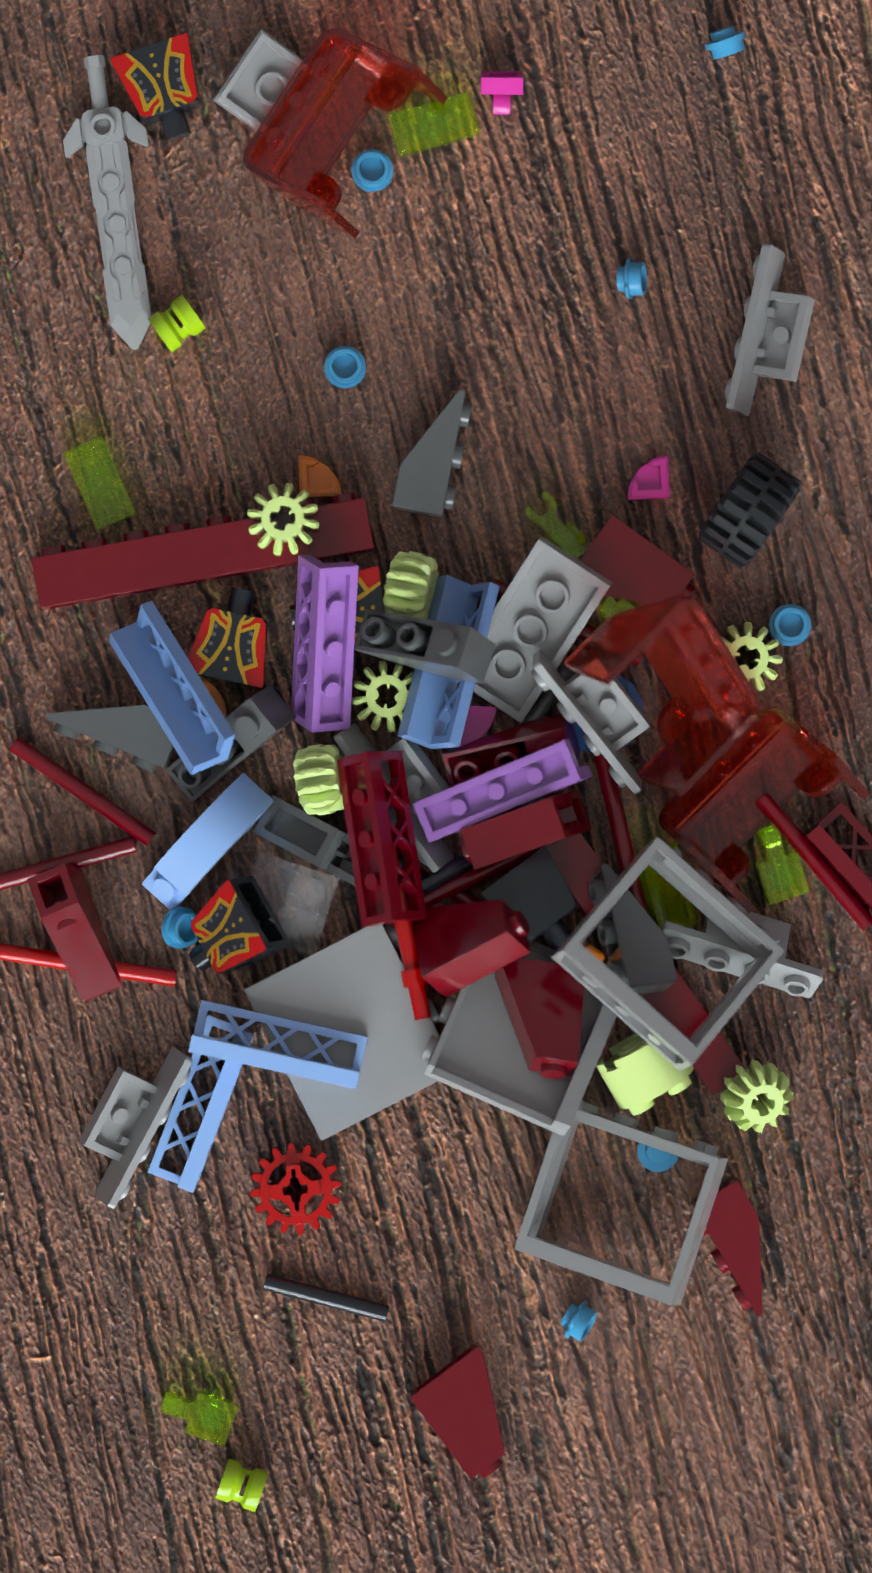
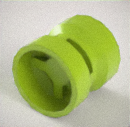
(169, 330)
(232, 1483)

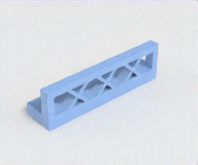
(272, 1059)
(211, 1118)

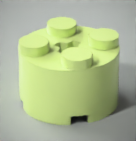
(640, 1074)

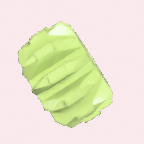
(275, 507)
(410, 584)
(754, 643)
(372, 695)
(318, 779)
(756, 1096)

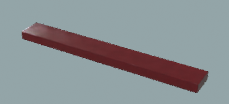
(677, 1004)

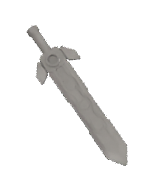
(114, 201)

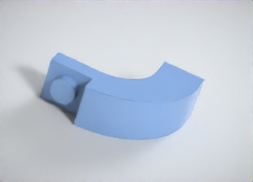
(207, 841)

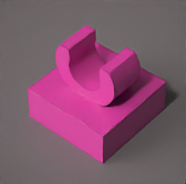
(502, 85)

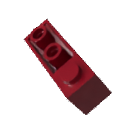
(507, 746)
(75, 929)
(736, 1235)

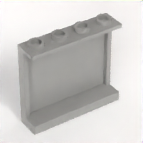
(361, 992)
(485, 1059)

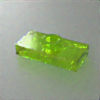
(433, 125)
(99, 483)
(665, 901)

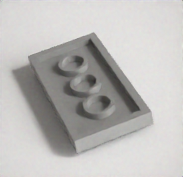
(538, 611)

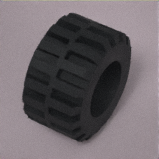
(749, 510)

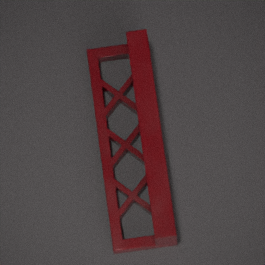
(375, 838)
(837, 858)

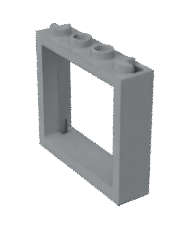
(625, 1002)
(530, 1234)

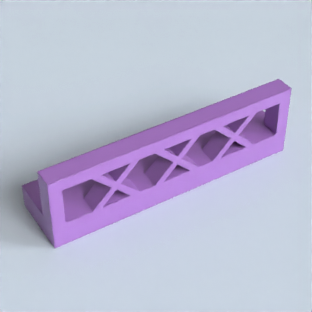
(324, 644)
(500, 790)

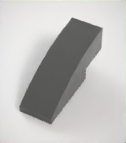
(307, 838)

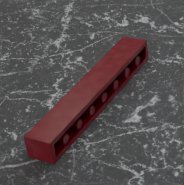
(192, 555)

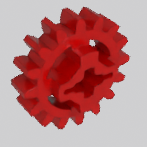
(276, 1190)

